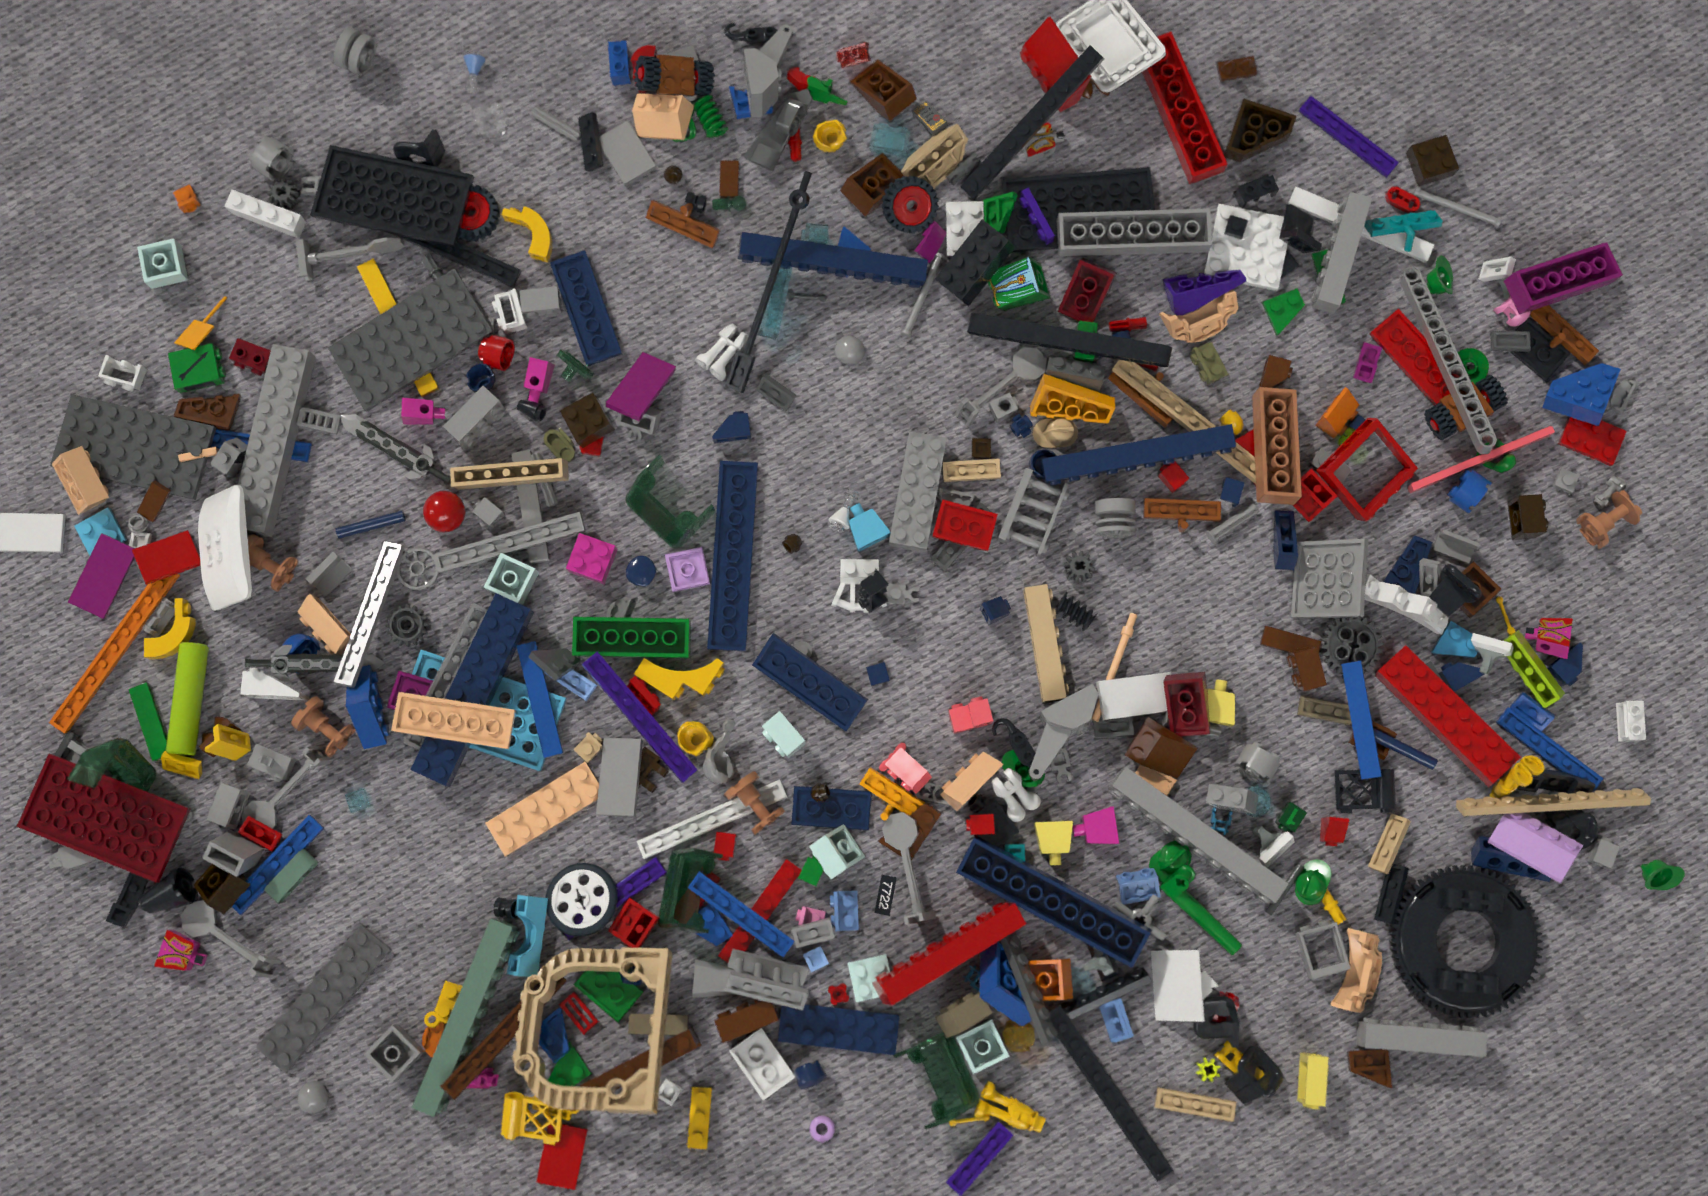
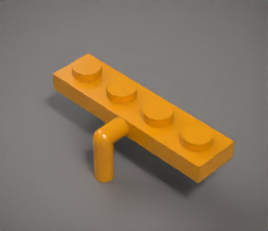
(891, 793)

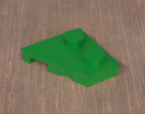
(998, 210)
(1283, 309)
(569, 1069)

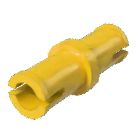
(1332, 907)

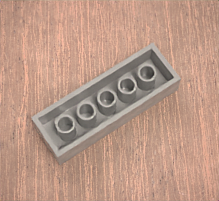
(1341, 252)
(917, 491)
(1425, 1038)

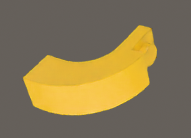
(541, 242)
(180, 632)

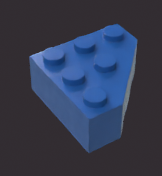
(1583, 393)
(366, 709)
(999, 985)

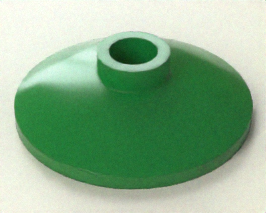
(1480, 362)

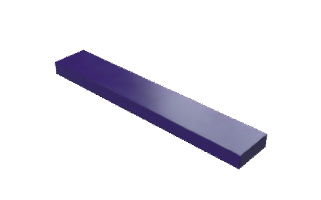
(1348, 136)
(631, 886)

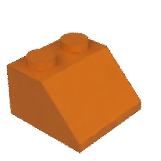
(1338, 413)

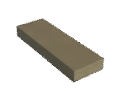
(1324, 710)
(641, 1024)

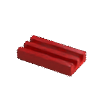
(585, 1008)

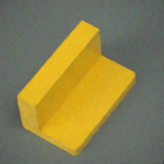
(229, 743)

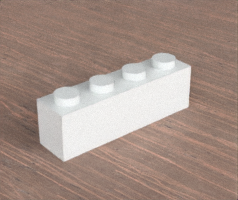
(265, 214)

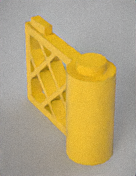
(515, 1119)

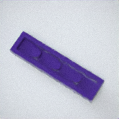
(979, 1158)

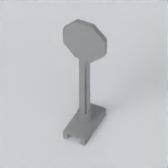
(307, 259)
(1027, 365)
(264, 810)
(901, 833)
(200, 920)

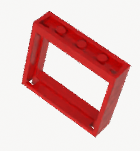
(1346, 449)

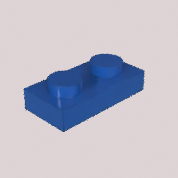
(1532, 711)

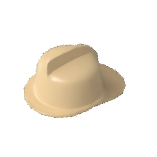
(1055, 432)

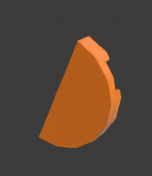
(432, 1037)

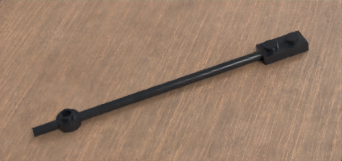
(743, 361)

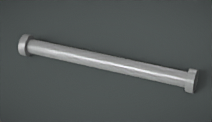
(1457, 207)
(922, 296)

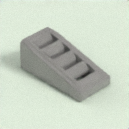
(301, 422)

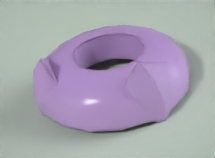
(830, 1125)

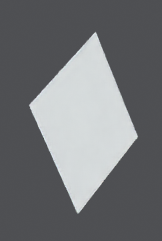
(1177, 985)

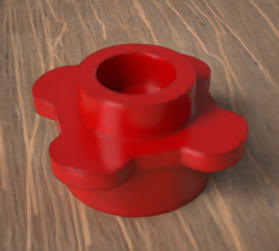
(843, 995)

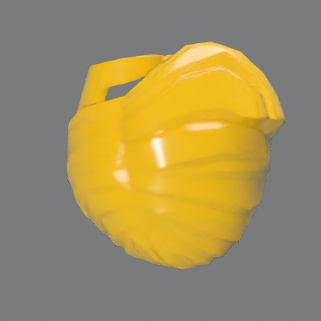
(830, 136)
(694, 737)

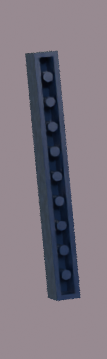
(834, 259)
(1138, 453)

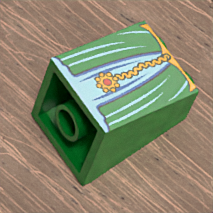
(1019, 284)

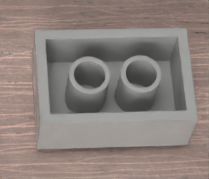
(474, 418)

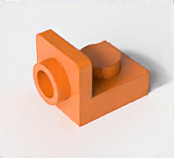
(186, 199)

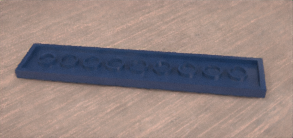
(732, 556)

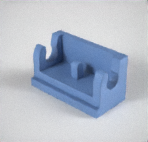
(1116, 1020)

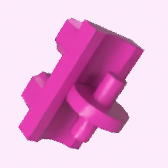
(485, 1079)

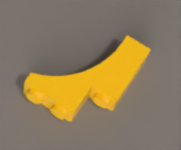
(672, 682)

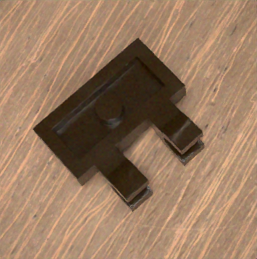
(649, 762)

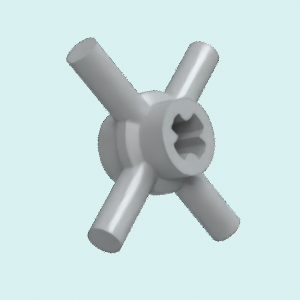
(1142, 912)

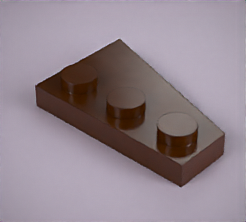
(210, 411)
(926, 817)

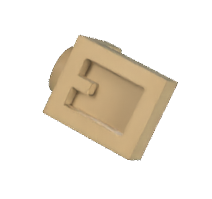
(589, 747)

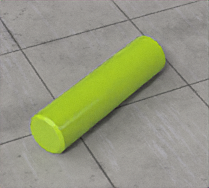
(187, 698)

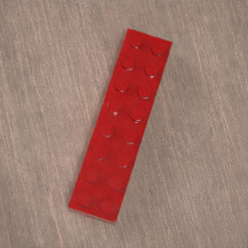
(1184, 114)
(1447, 716)
(948, 953)

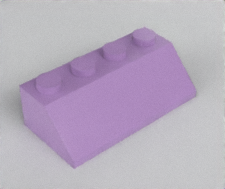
(1536, 844)

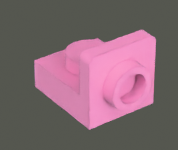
(809, 915)

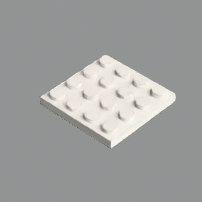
(1257, 255)

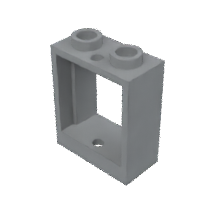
(1343, 963)

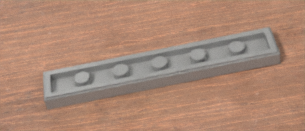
(530, 510)

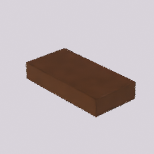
(729, 179)
(153, 501)

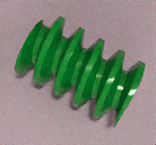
(708, 117)

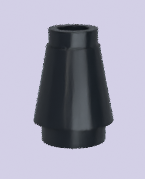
(533, 410)

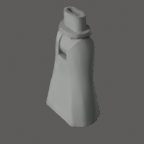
(711, 979)

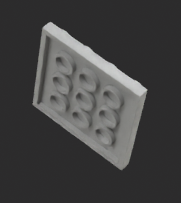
(1330, 579)

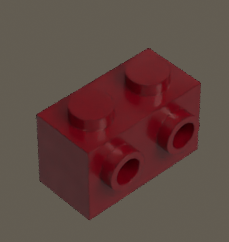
(250, 356)

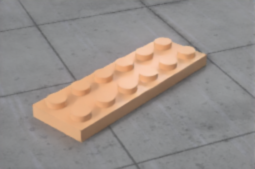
(453, 720)
(544, 809)

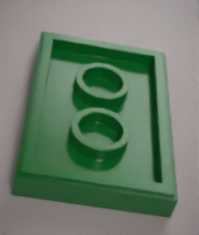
(609, 992)

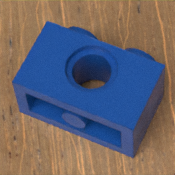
(619, 62)

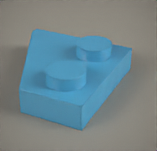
(1455, 642)

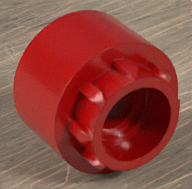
(496, 352)

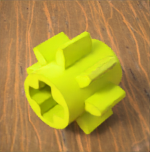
(1209, 1075)

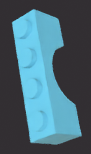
(527, 958)

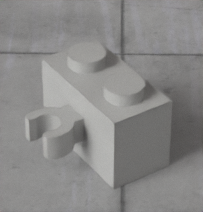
(648, 423)
(271, 762)

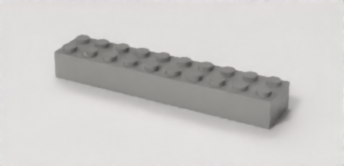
(274, 436)
(1198, 836)

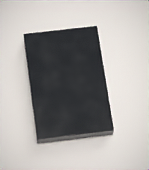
(1541, 358)

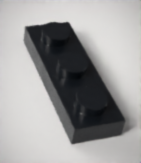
(590, 141)
(1391, 894)

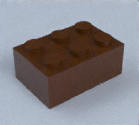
(745, 1019)

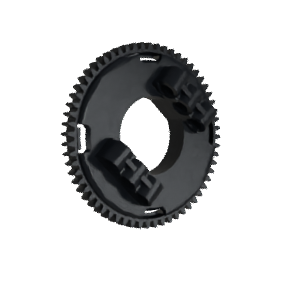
(1513, 932)

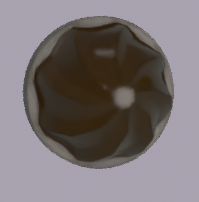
(673, 174)
(792, 543)
(820, 792)

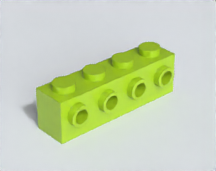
(1533, 671)

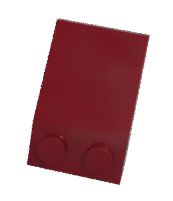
(1087, 291)
(1187, 703)

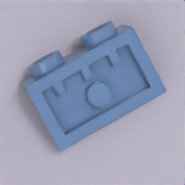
(1138, 885)
(845, 910)

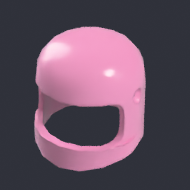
(1508, 306)

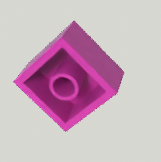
(591, 558)

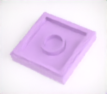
(687, 569)

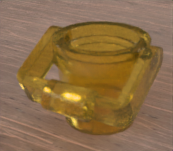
(1018, 1036)

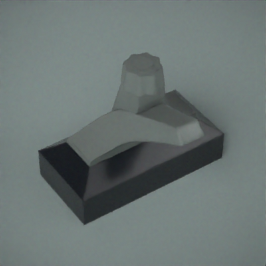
(1102, 963)

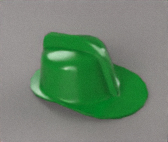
(1441, 277)
(1011, 761)
(1170, 859)
(1661, 876)
(1313, 882)

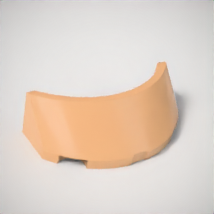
(1203, 322)
(1364, 974)

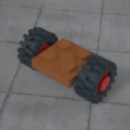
(674, 75)
(1445, 418)

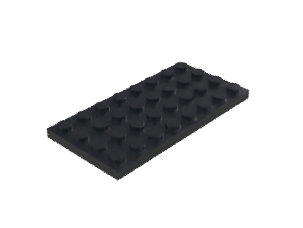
(1075, 193)
(392, 196)

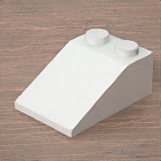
(261, 685)

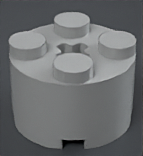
(272, 158)
(1257, 763)

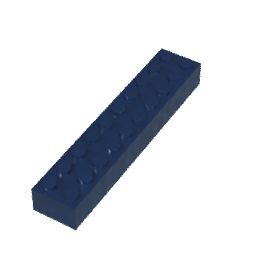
(476, 682)
(1054, 901)

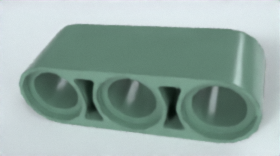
(291, 876)

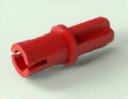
(795, 147)
(1128, 324)

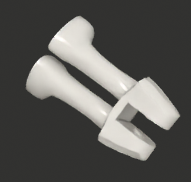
(718, 368)
(1028, 799)

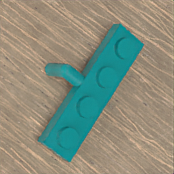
(1404, 223)

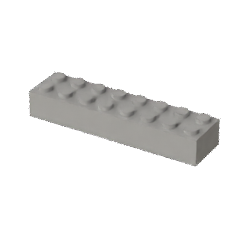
(1134, 232)

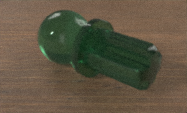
(738, 203)

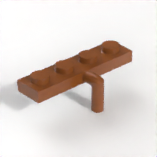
(683, 222)
(1564, 334)
(1154, 411)
(1182, 510)

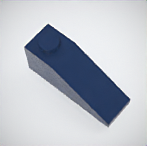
(1285, 540)

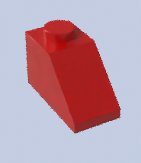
(1333, 830)

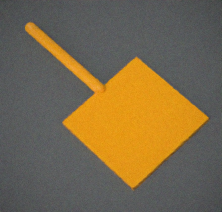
(197, 330)

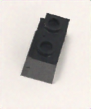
(1255, 189)
(872, 592)

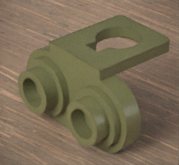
(560, 444)

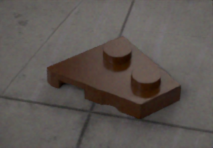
(1371, 1064)

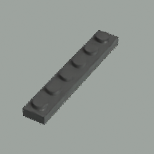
(1029, 990)

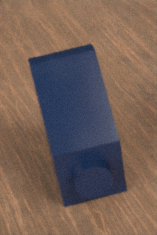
(734, 428)
(995, 610)
(1566, 670)
(1459, 674)

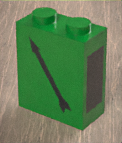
(196, 368)

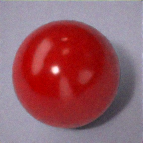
(444, 511)

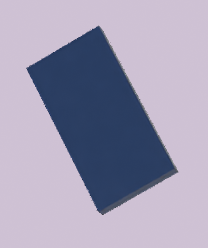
(842, 807)

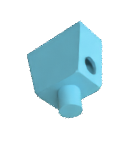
(867, 527)

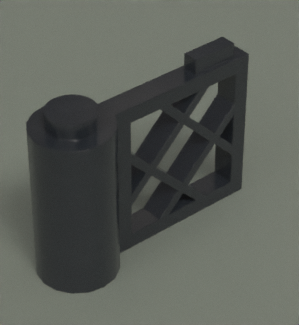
(1381, 793)

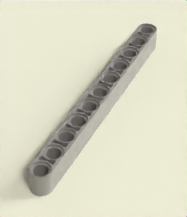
(1447, 368)

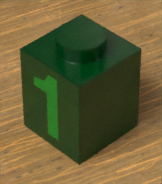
(1290, 817)

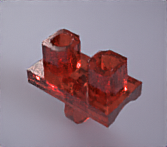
(853, 55)

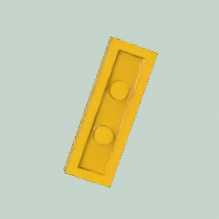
(699, 1117)

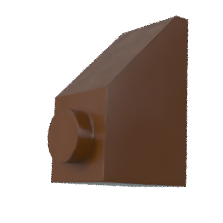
(1275, 372)

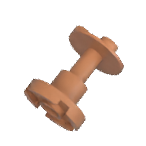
(1596, 528)
(261, 560)
(318, 722)
(750, 797)

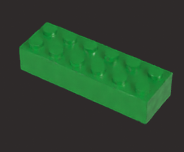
(631, 637)

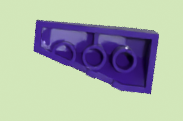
(1190, 293)

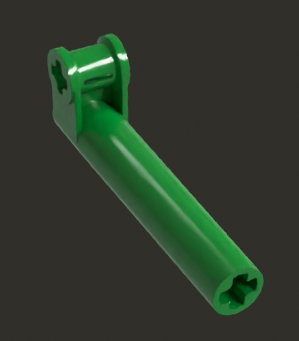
(1175, 888)

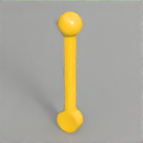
(1510, 630)
(953, 1123)

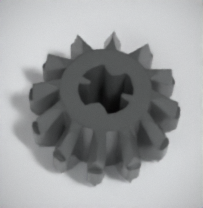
(286, 187)
(1079, 573)

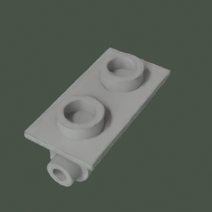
(160, 617)

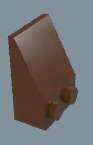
(884, 89)
(869, 184)
(1160, 749)

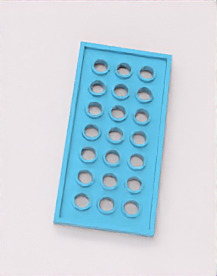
(517, 691)

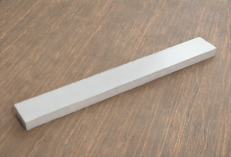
(1327, 211)
(707, 821)

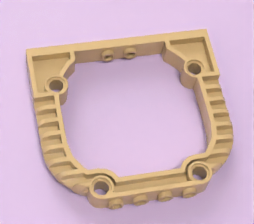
(641, 1090)

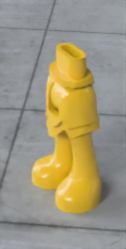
(1520, 775)
(1018, 1114)

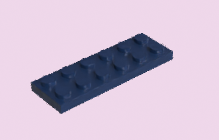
(586, 308)
(810, 682)
(839, 1028)

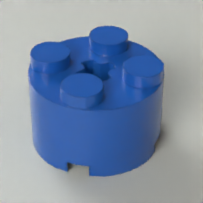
(1469, 490)

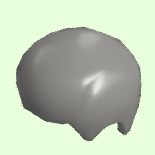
(849, 350)
(313, 1097)

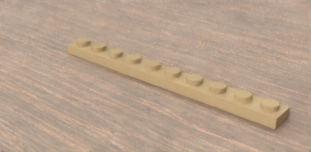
(1180, 411)
(1554, 802)

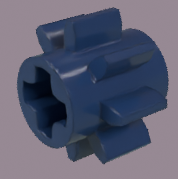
(1021, 425)

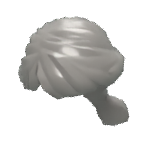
(718, 764)

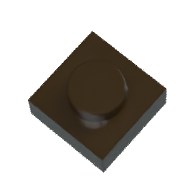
(981, 448)

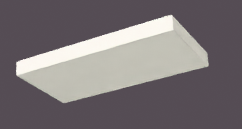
(32, 532)
(1132, 696)

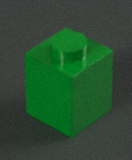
(811, 871)

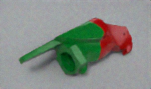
(818, 89)

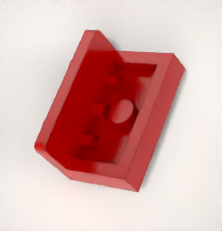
(648, 700)

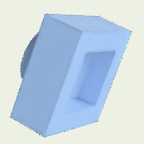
(815, 959)

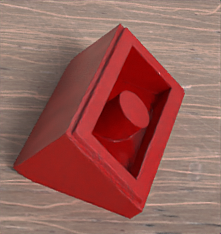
(260, 834)

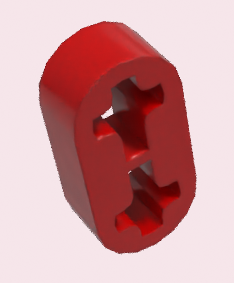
(1403, 199)

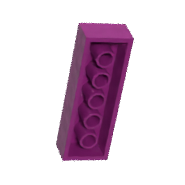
(1562, 278)

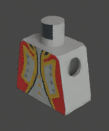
(1042, 143)

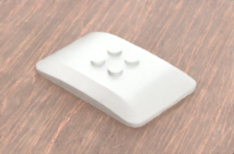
(1117, 36)
(224, 548)

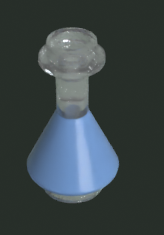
(474, 62)

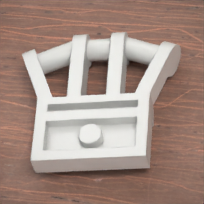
(852, 573)

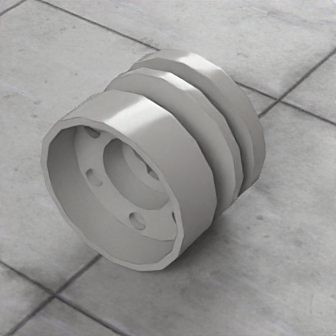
(1115, 517)

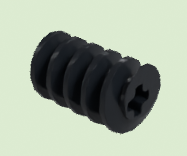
(1075, 612)

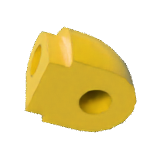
(1232, 418)

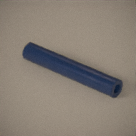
(370, 524)
(1405, 749)

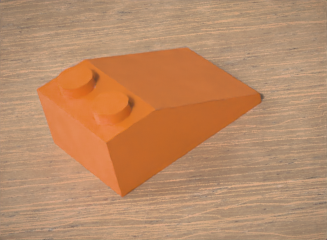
(1053, 978)

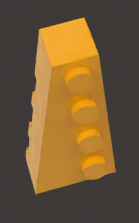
(1071, 401)

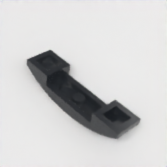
(1559, 782)
(128, 900)

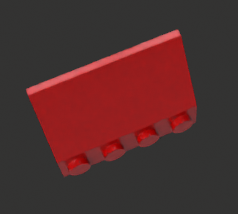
(1049, 58)

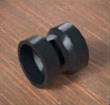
(698, 202)
(504, 907)

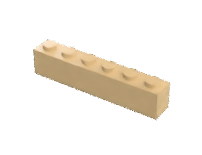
(509, 474)
(1044, 643)

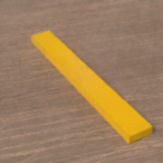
(384, 300)

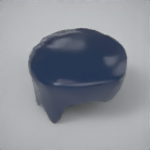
(1035, 461)
(641, 571)
(809, 1075)

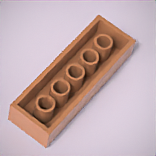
(1276, 446)

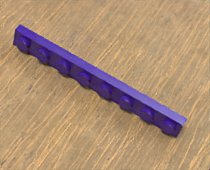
(639, 717)

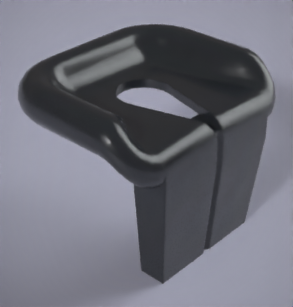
(430, 149)
(1450, 595)
(1566, 819)
(1227, 1029)
(1244, 1083)

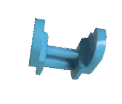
(1227, 823)
(967, 978)

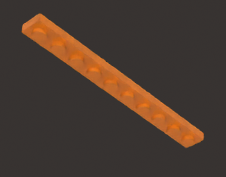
(111, 654)

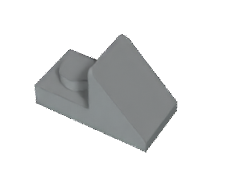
(1341, 473)
(1429, 576)

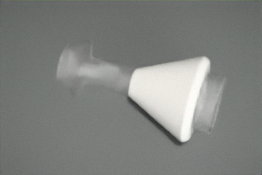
(840, 519)

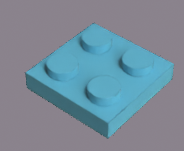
(92, 527)

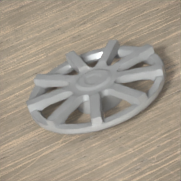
(417, 569)

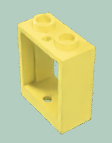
(1312, 1080)

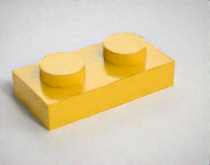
(181, 765)

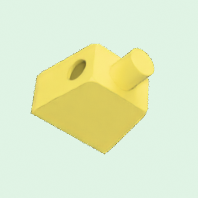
(1221, 704)
(1054, 839)

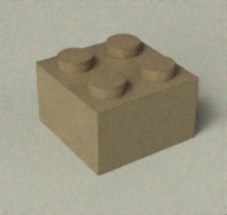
(962, 1014)

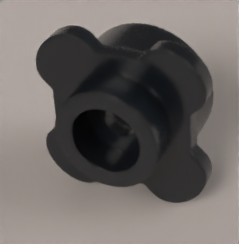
(977, 803)

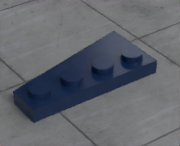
(1407, 569)

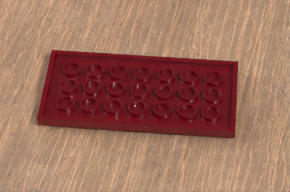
(106, 822)

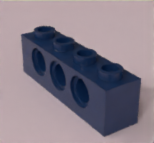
(1491, 857)

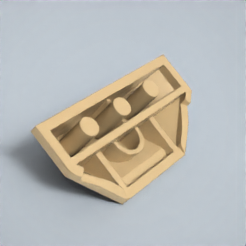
(937, 156)

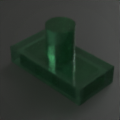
(574, 366)

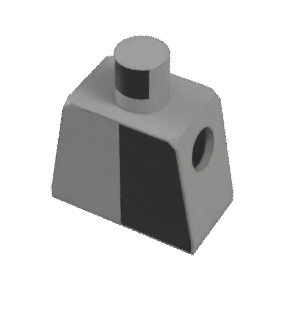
(229, 458)

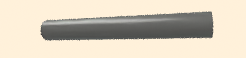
(1291, 880)

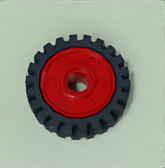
(896, 201)
(485, 217)

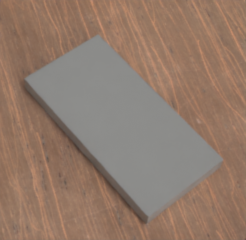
(619, 777)

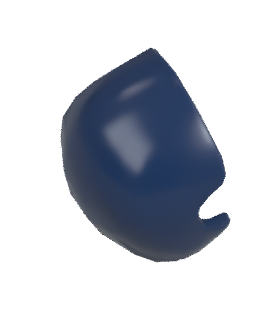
(480, 376)

